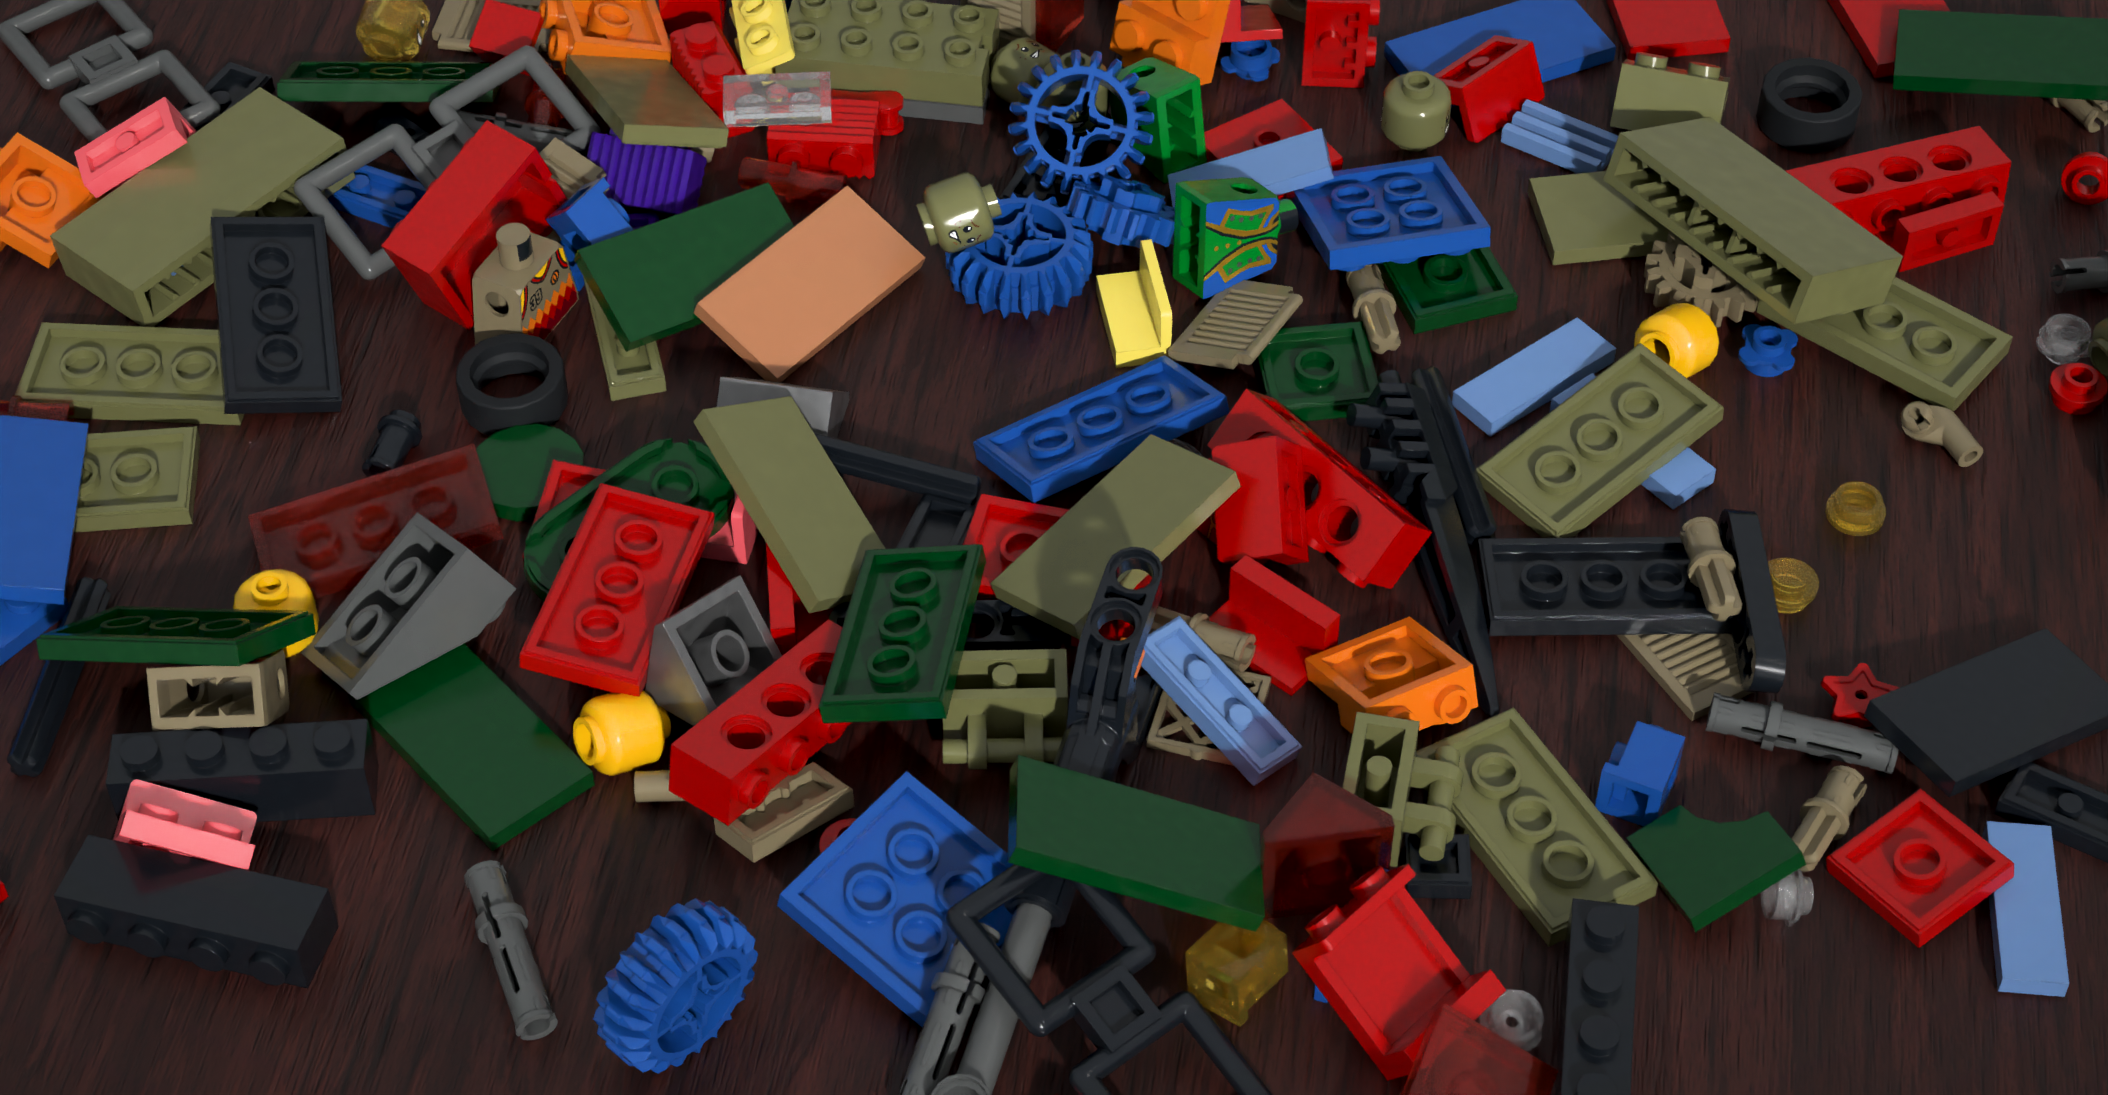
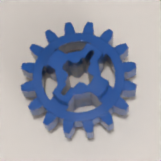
(1123, 211)

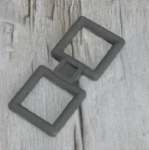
(104, 66)
(434, 153)

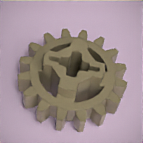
(1683, 275)

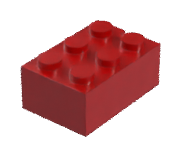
(457, 219)

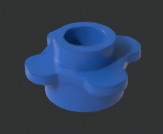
(1250, 59)
(1767, 350)

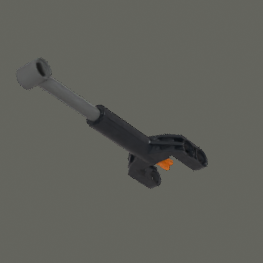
(1097, 738)

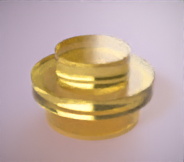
(1856, 509)
(1793, 584)

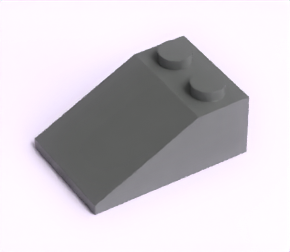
(408, 610)

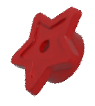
(1843, 689)

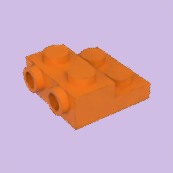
(605, 29)
(1172, 31)
(37, 198)
(1396, 674)

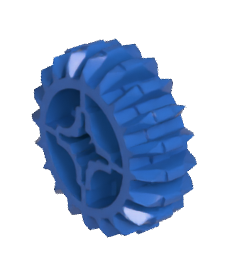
(1055, 117)
(1029, 263)
(675, 985)

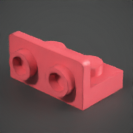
(186, 825)

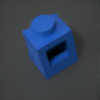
(589, 217)
(1640, 774)

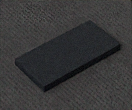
(275, 315)
(1591, 587)
(1994, 712)

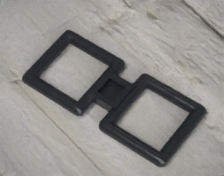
(1104, 1002)

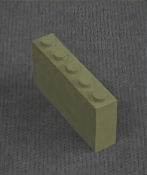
(162, 215)
(1752, 219)

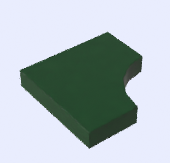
(1712, 864)

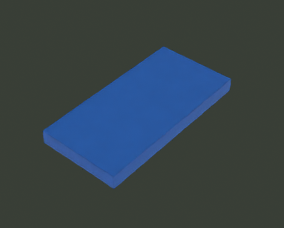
(1560, 30)
(1099, 427)
(38, 505)

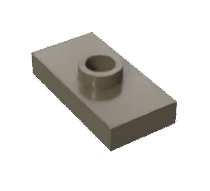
(788, 812)

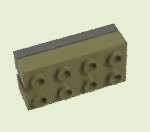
(918, 48)

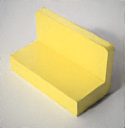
(1136, 311)

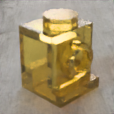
(1235, 968)

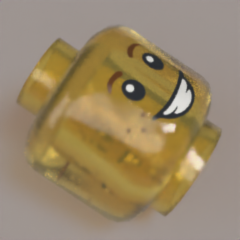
(392, 28)

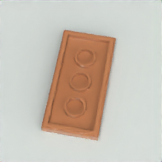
(809, 286)

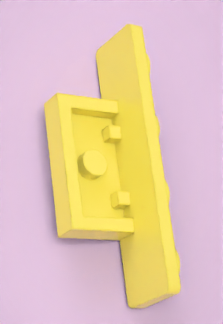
(762, 34)

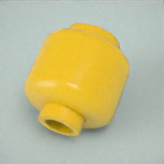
(1680, 337)
(278, 591)
(621, 732)

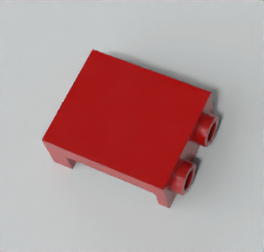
(1389, 969)

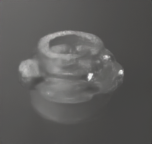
(2064, 339)
(1788, 899)
(1521, 1007)

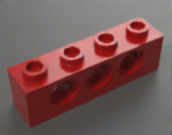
(1909, 177)
(1386, 531)
(758, 732)

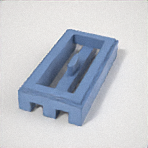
(1559, 138)

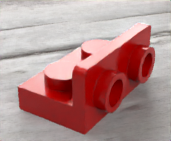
(1338, 42)

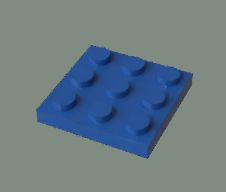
(1390, 214)
(887, 887)

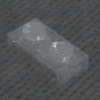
(777, 99)

